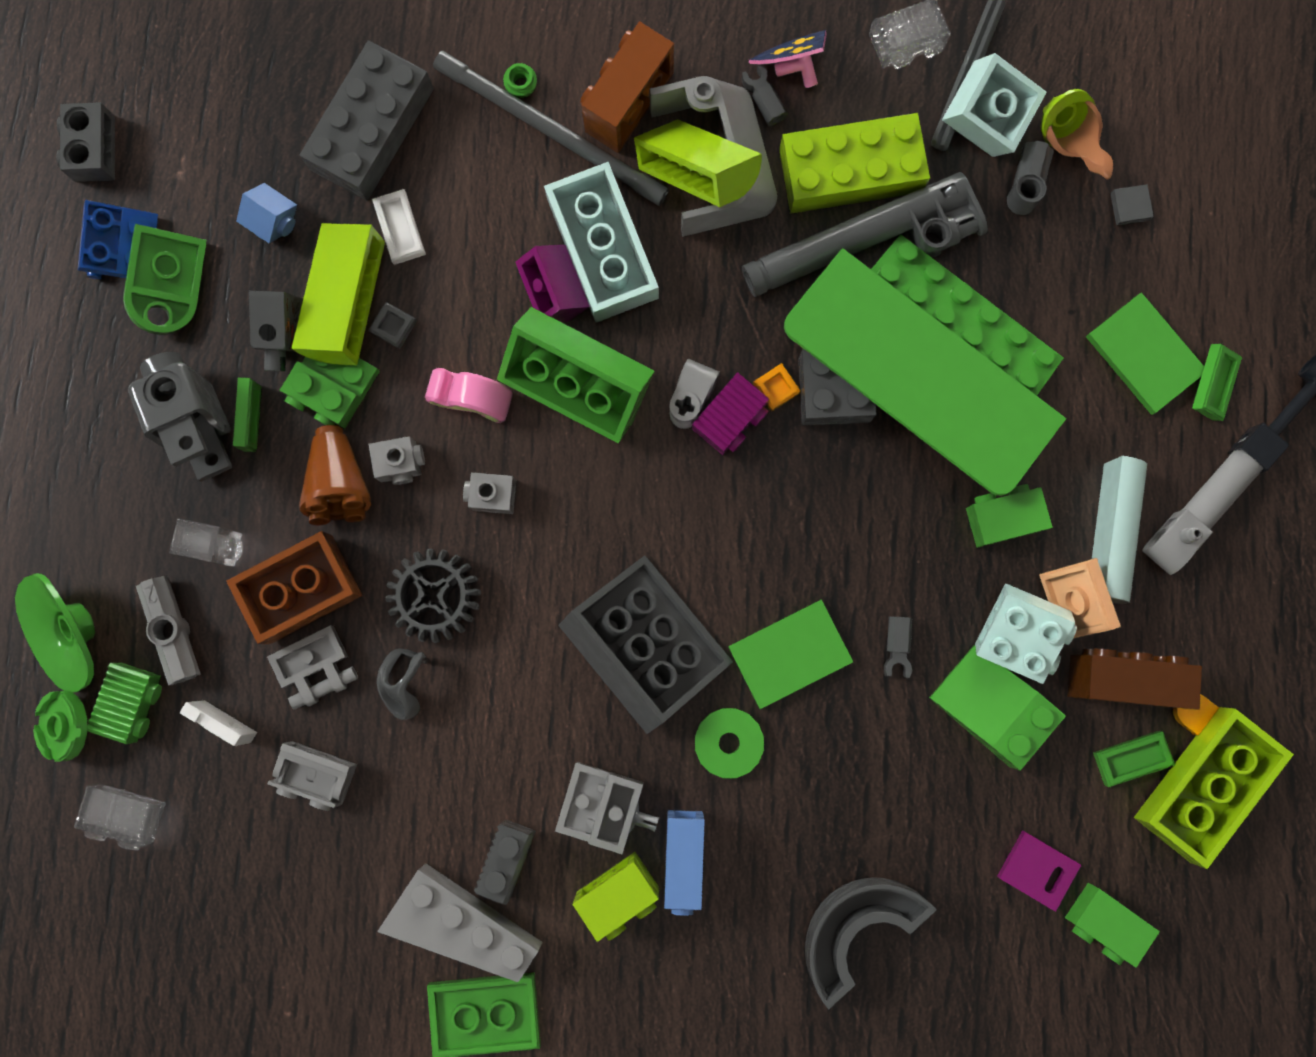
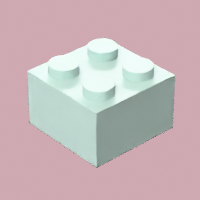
(994, 105)

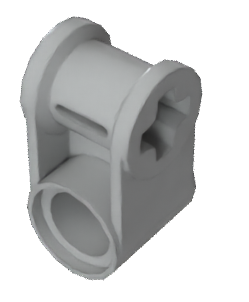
(693, 389)

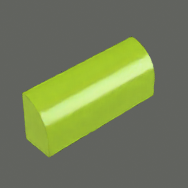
(698, 162)
(339, 293)

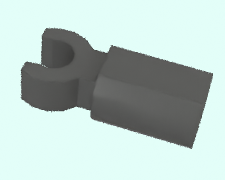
(765, 96)
(899, 644)

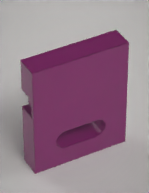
(1031, 866)

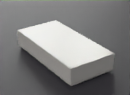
(399, 226)

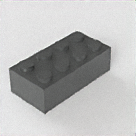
(367, 120)

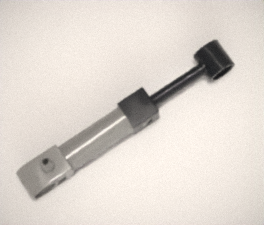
(1249, 456)

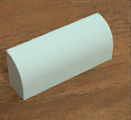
(1119, 524)

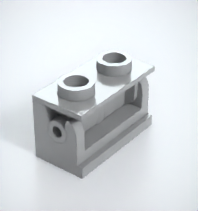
(312, 775)

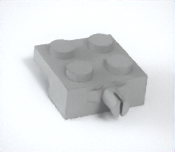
(602, 808)

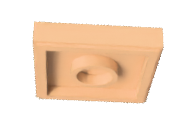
(1083, 592)

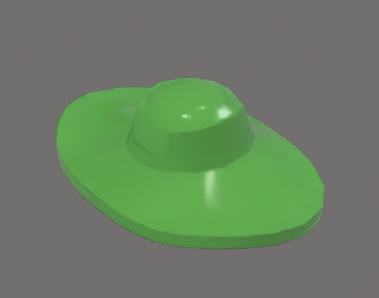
(56, 632)

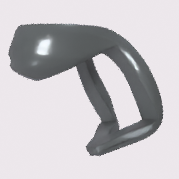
(396, 697)

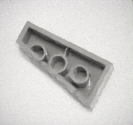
(460, 926)

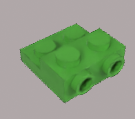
(329, 389)

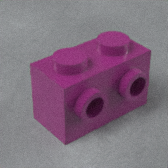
(552, 282)

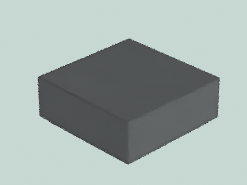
(1131, 204)
(392, 325)

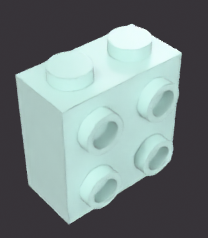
(1025, 634)

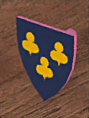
(795, 56)

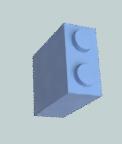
(684, 861)

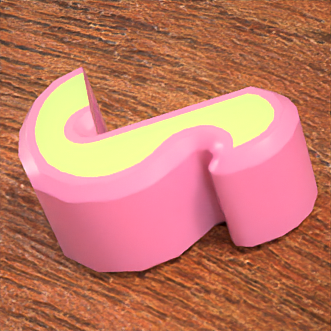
(469, 393)

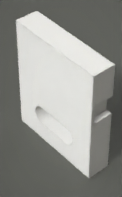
(218, 722)

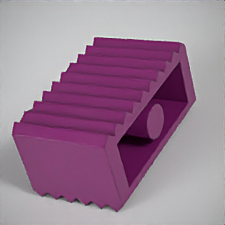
(731, 414)

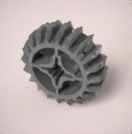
(419, 606)

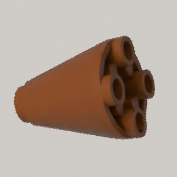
(333, 480)

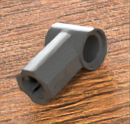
(1031, 177)

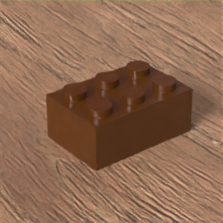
(1135, 678)

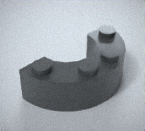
(845, 914)

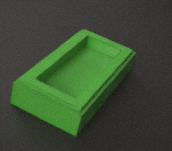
(1217, 382)
(247, 415)
(1133, 758)

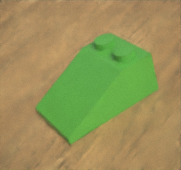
(997, 709)

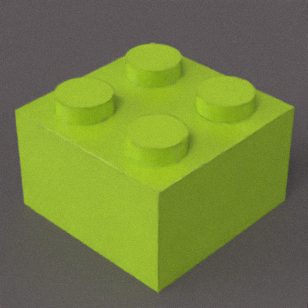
(616, 898)

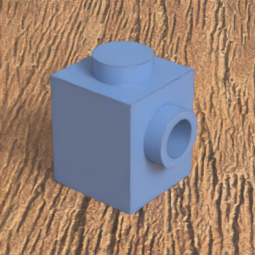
(266, 213)

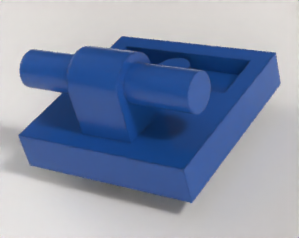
(108, 238)

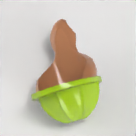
(1074, 130)

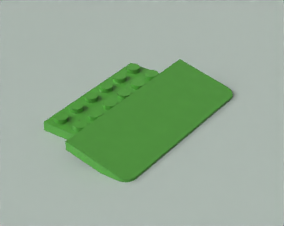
(933, 359)

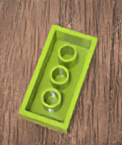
(853, 163)
(1213, 786)

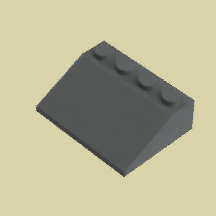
(645, 644)

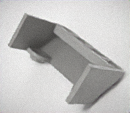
(739, 126)

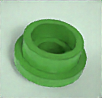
(516, 72)

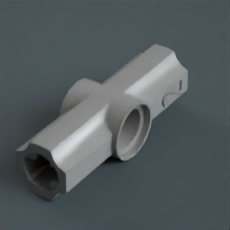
(160, 608)

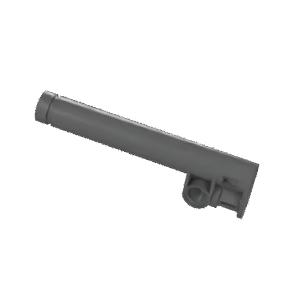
(940, 208)

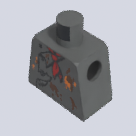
(271, 315)

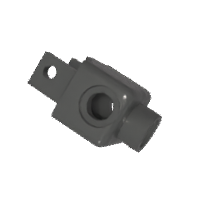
(165, 411)

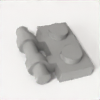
(308, 657)

